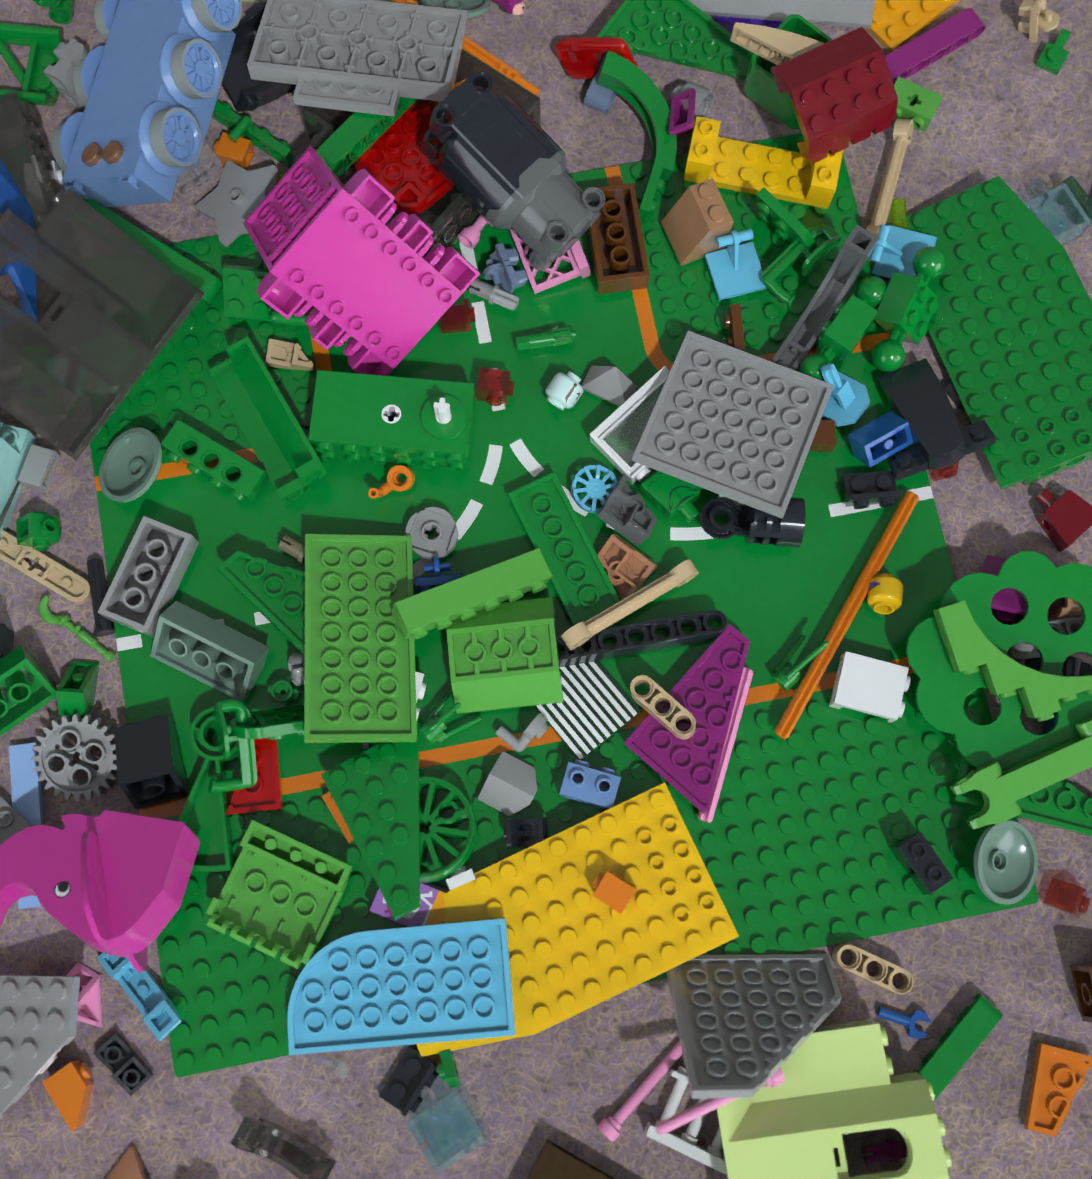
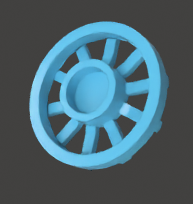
(594, 488)

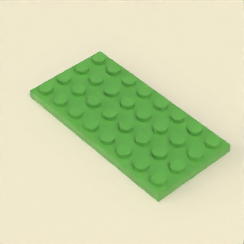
(354, 654)

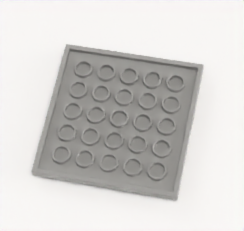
(733, 424)

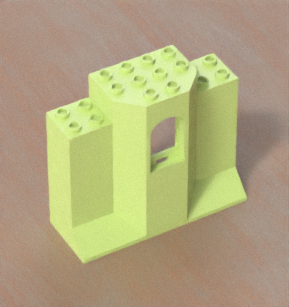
(829, 1089)

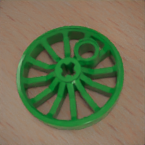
(444, 827)

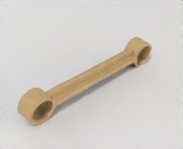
(901, 138)
(584, 631)

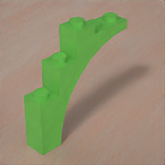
(970, 649)

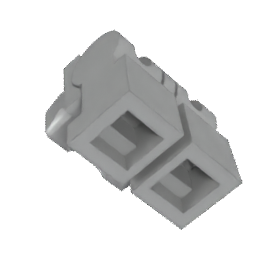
(62, 73)

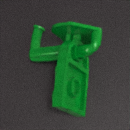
(802, 244)
(243, 301)
(244, 729)

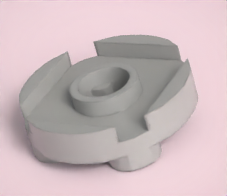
(446, 529)

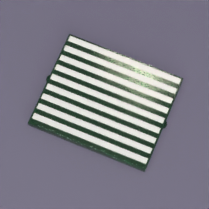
(592, 707)

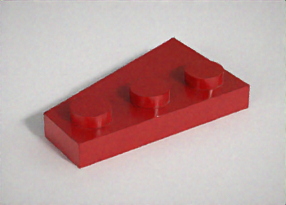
(267, 791)

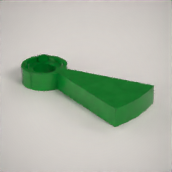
(207, 812)

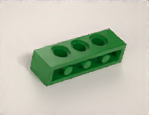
(183, 437)

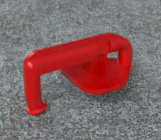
(584, 55)

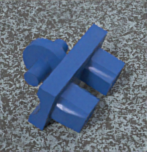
(427, 582)

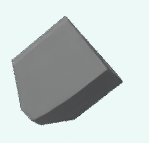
(509, 785)

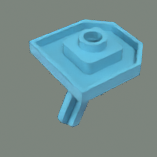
(847, 398)

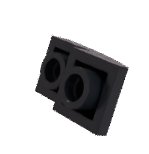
(123, 1062)

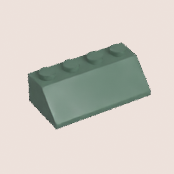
(208, 651)

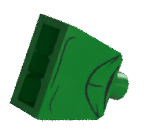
(671, 496)

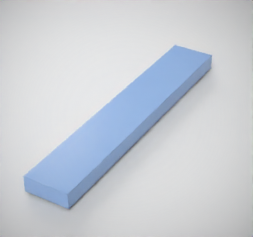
(26, 795)

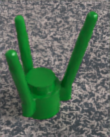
(788, 675)
(434, 728)

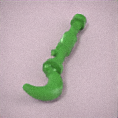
(64, 621)

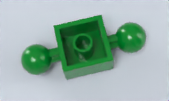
(907, 308)
(846, 327)

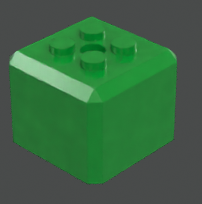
(760, 82)

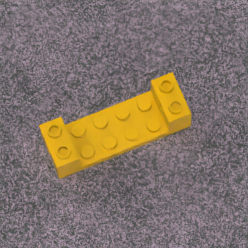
(753, 166)

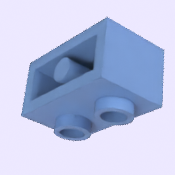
(590, 785)

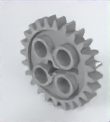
(67, 778)

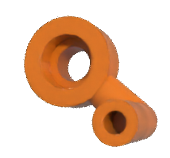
(393, 482)

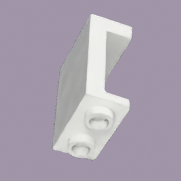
(870, 686)

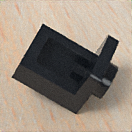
(525, 832)

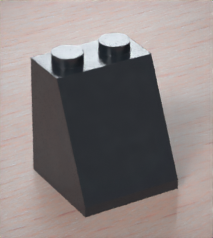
(150, 762)

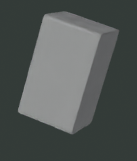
(39, 468)

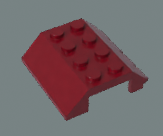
(838, 93)

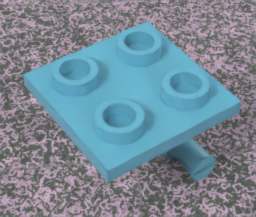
(897, 249)
(737, 268)

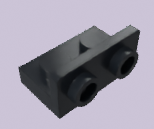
(869, 489)
(409, 1080)

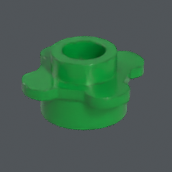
(276, 688)

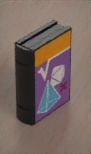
(430, 913)

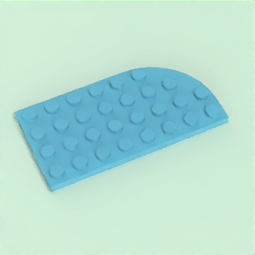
(404, 988)

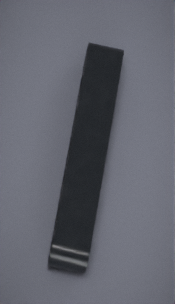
(650, 641)

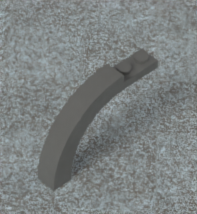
(827, 298)

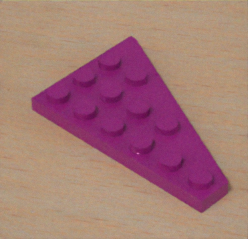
(710, 696)

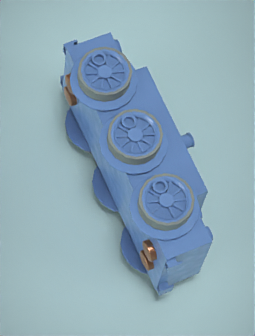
(145, 98)

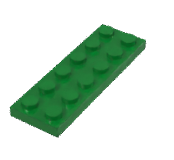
(565, 547)

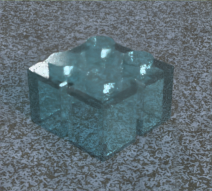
(1060, 214)
(449, 1130)

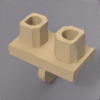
(1036, 18)

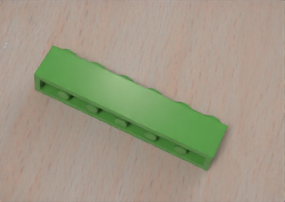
(471, 594)

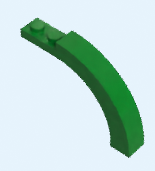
(645, 97)

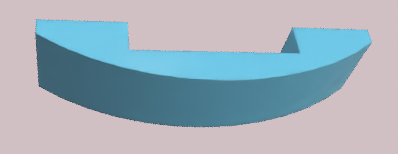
(145, 993)

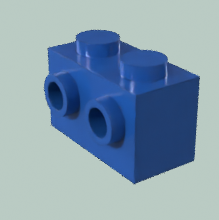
(880, 438)

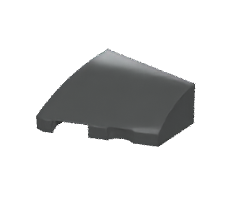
(627, 512)

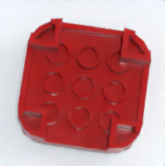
(402, 167)

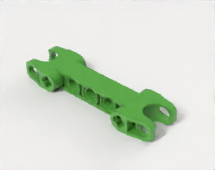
(1004, 788)

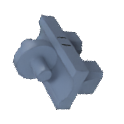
(502, 271)

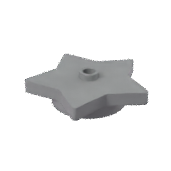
(236, 198)

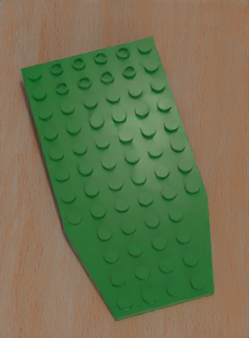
(1012, 331)

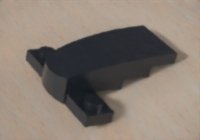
(936, 434)

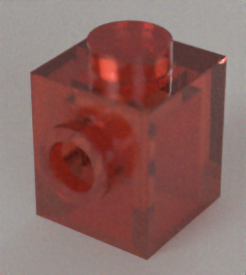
(494, 386)

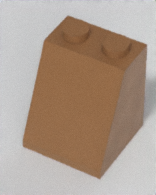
(697, 222)

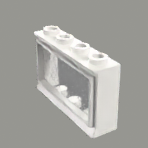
(622, 430)

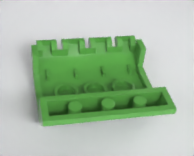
(279, 895)

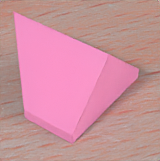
(89, 995)

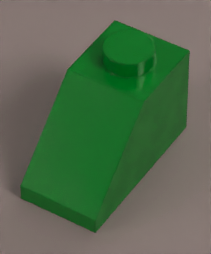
(78, 688)

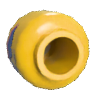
(885, 594)

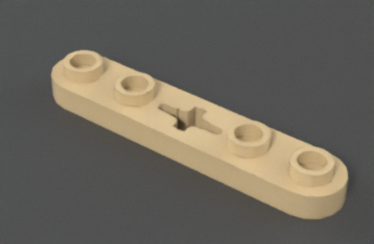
(56, 576)

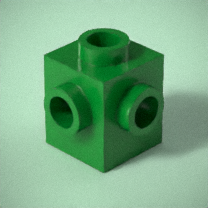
(38, 530)

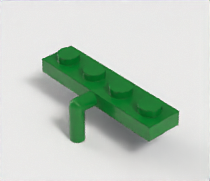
(260, 138)

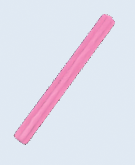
(729, 742)

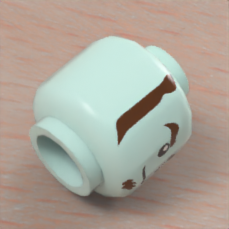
(564, 390)

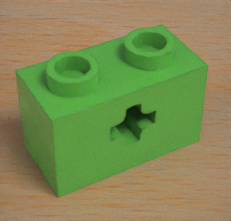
(916, 103)

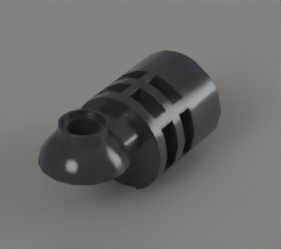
(755, 524)

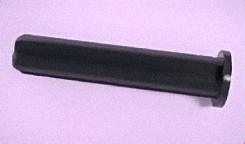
(98, 593)

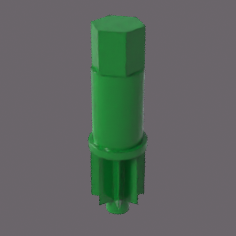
(545, 339)

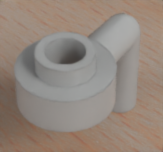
(535, 729)

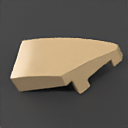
(286, 356)

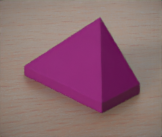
(682, 112)

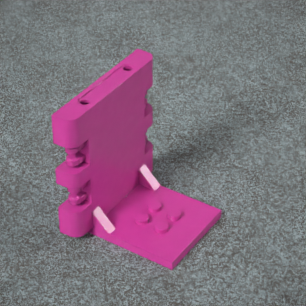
(363, 276)

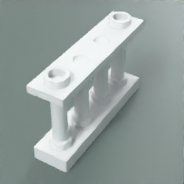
(687, 1142)

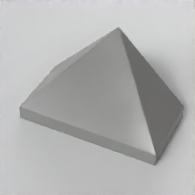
(609, 384)

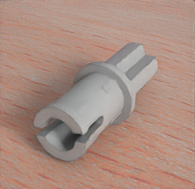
(494, 294)

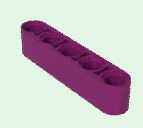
(934, 44)

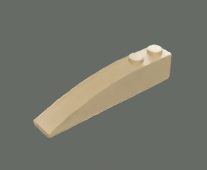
(771, 43)

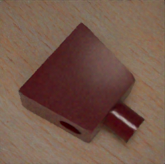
(1064, 517)

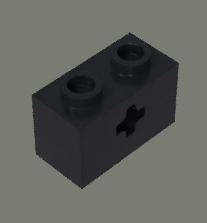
(922, 863)

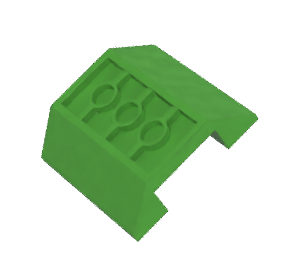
(505, 657)

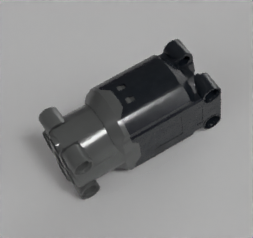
(509, 169)

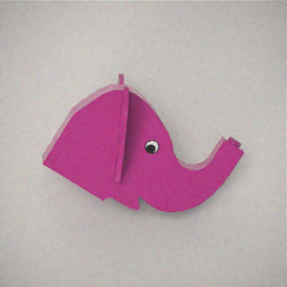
(103, 877)

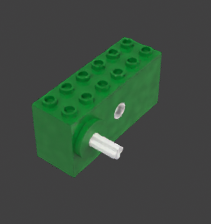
(392, 420)

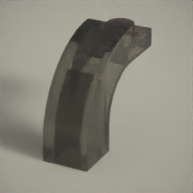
(284, 1148)

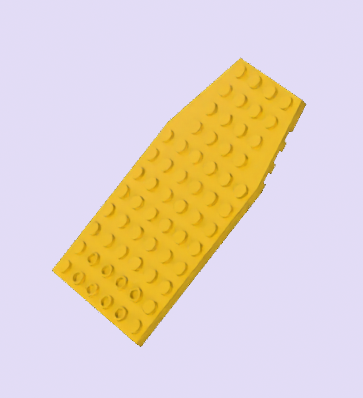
(570, 945)

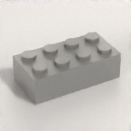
(148, 576)

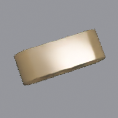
(656, 695)
(885, 969)

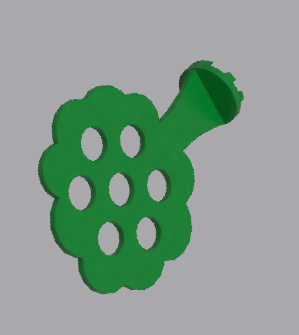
(943, 691)

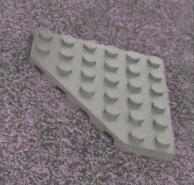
(747, 1016)
(35, 1024)

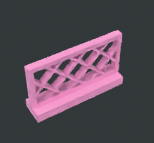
(575, 257)

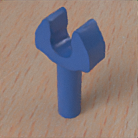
(905, 1020)

